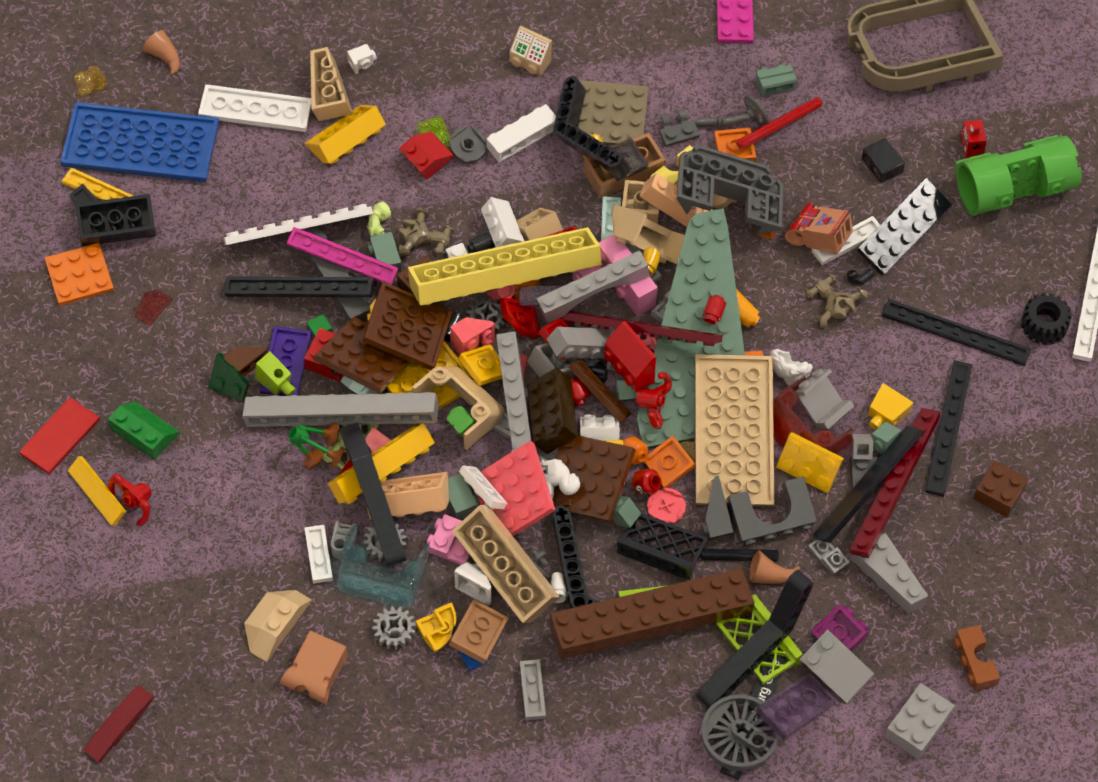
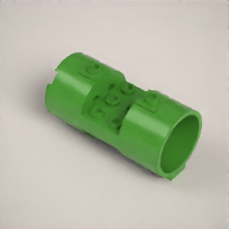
(1040, 168)

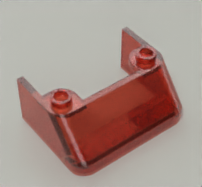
(786, 422)

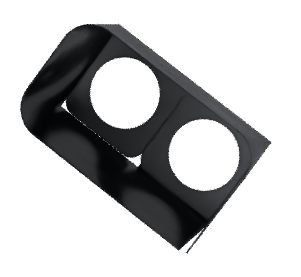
(884, 159)

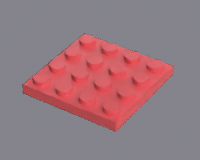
(523, 486)

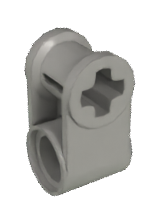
(338, 538)

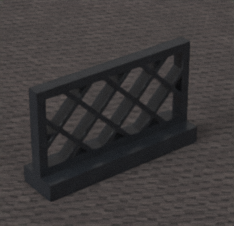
(656, 556)

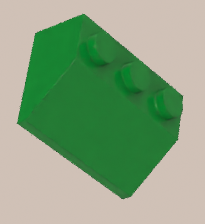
(142, 428)

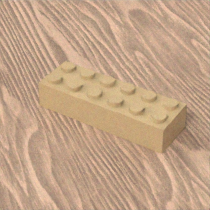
(505, 564)

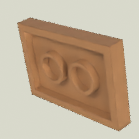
(478, 631)

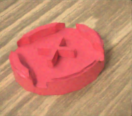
(666, 505)

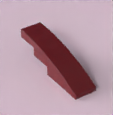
(118, 723)

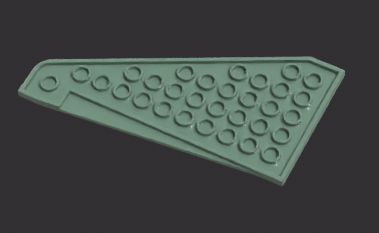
(701, 272)

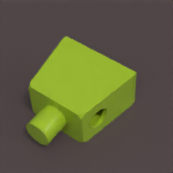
(274, 375)

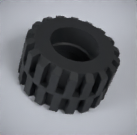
(1042, 330)

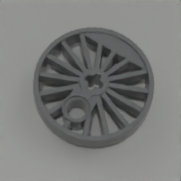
(730, 733)

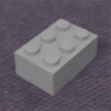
(919, 721)

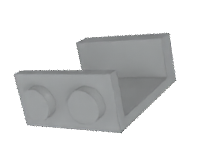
(822, 400)

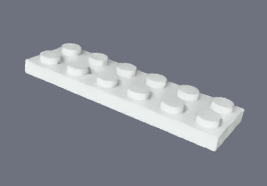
(256, 108)

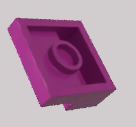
(843, 627)

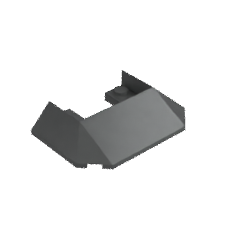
(712, 172)

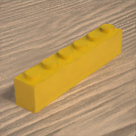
(386, 459)

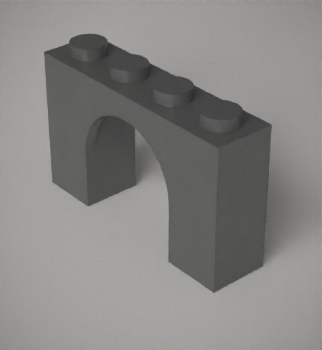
(750, 527)

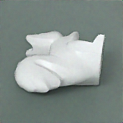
(558, 474)

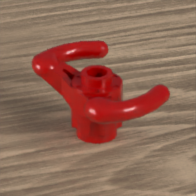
(654, 400)
(133, 495)

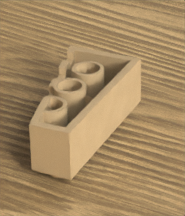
(327, 89)

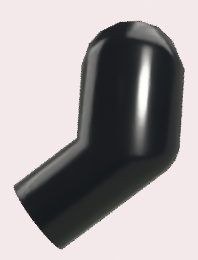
(855, 278)

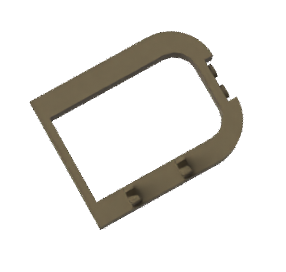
(928, 71)

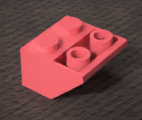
(471, 334)

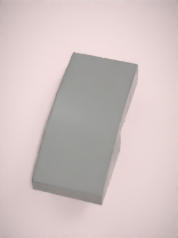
(829, 556)

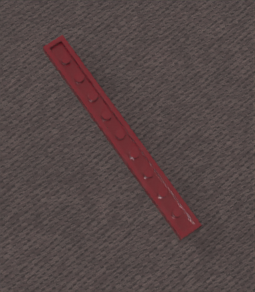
(640, 328)
(893, 488)

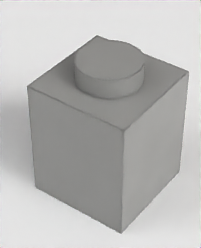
(862, 446)

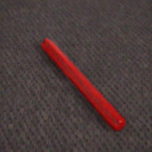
(779, 123)

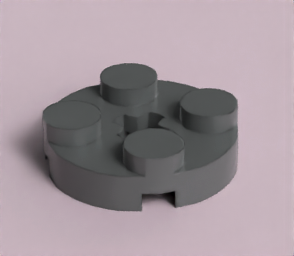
(471, 136)

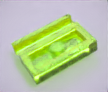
(438, 128)

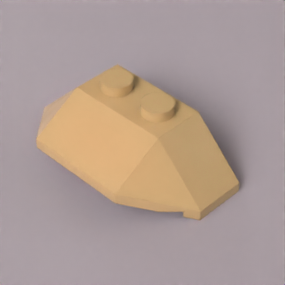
(273, 621)

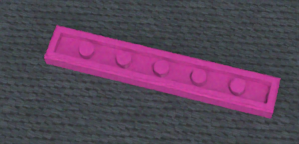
(341, 256)

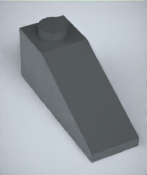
(717, 519)

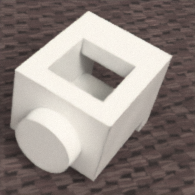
(361, 58)

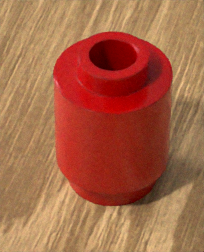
(714, 309)

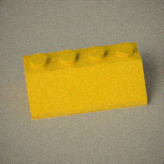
(346, 133)

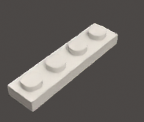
(859, 235)

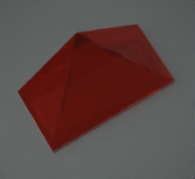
(152, 306)

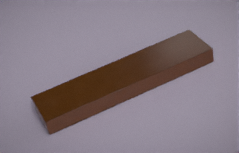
(598, 388)

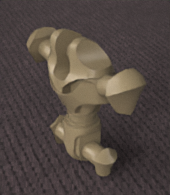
(417, 233)
(837, 302)

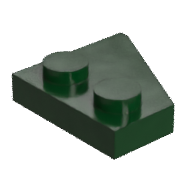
(227, 379)

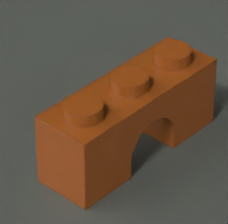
(980, 674)

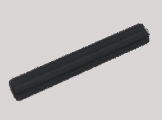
(737, 554)

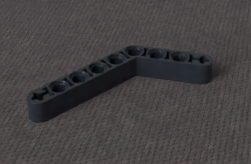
(567, 129)
(373, 494)
(572, 560)
(761, 643)

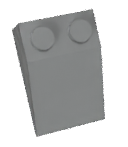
(544, 360)
(837, 666)

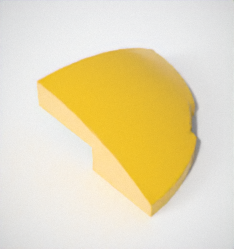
(438, 627)

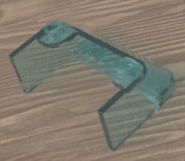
(376, 581)

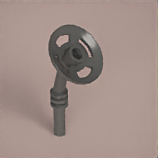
(753, 111)

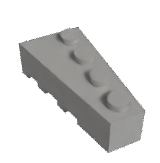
(892, 575)

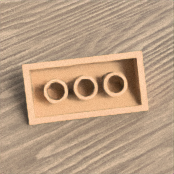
(417, 494)

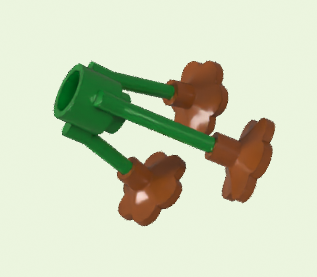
(299, 435)

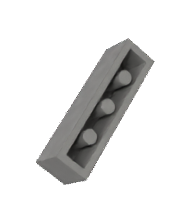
(579, 342)

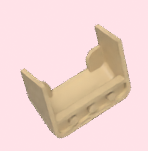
(635, 229)
(484, 409)

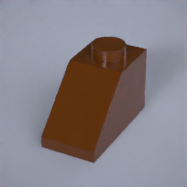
(245, 358)

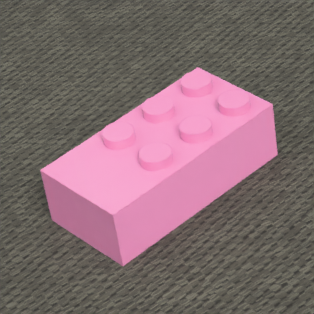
(640, 295)

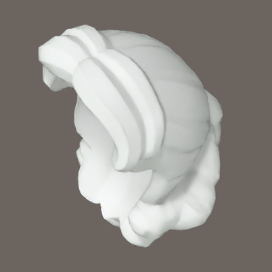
(788, 369)

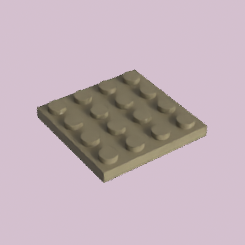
(613, 111)

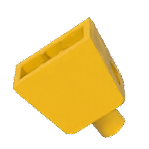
(888, 407)

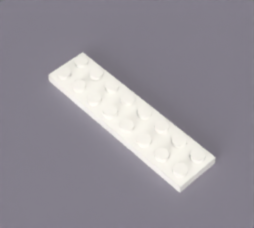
(305, 222)

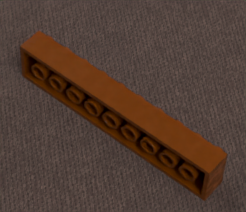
(651, 613)

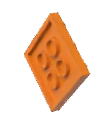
(79, 274)

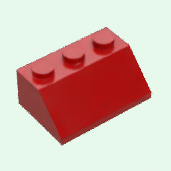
(630, 357)

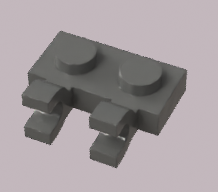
(678, 133)

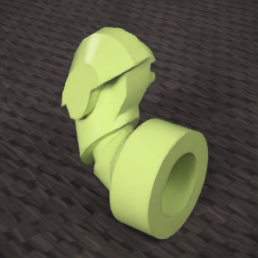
(380, 213)

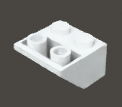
(599, 427)

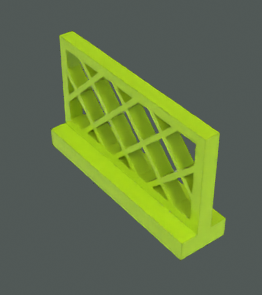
(787, 646)

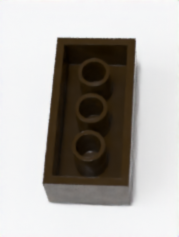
(552, 410)

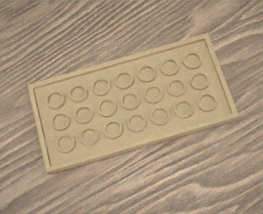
(734, 427)

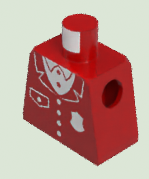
(970, 134)

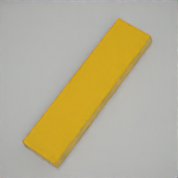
(99, 189)
(97, 491)

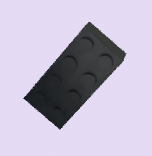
(115, 220)

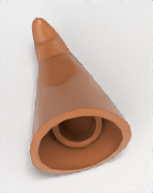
(161, 47)
(767, 572)

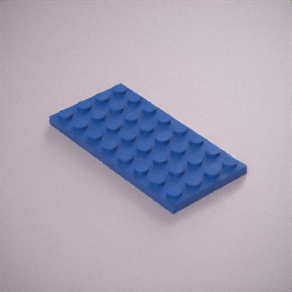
(140, 142)

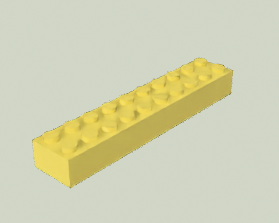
(504, 266)

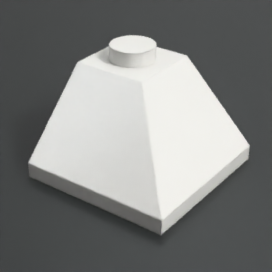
(473, 582)

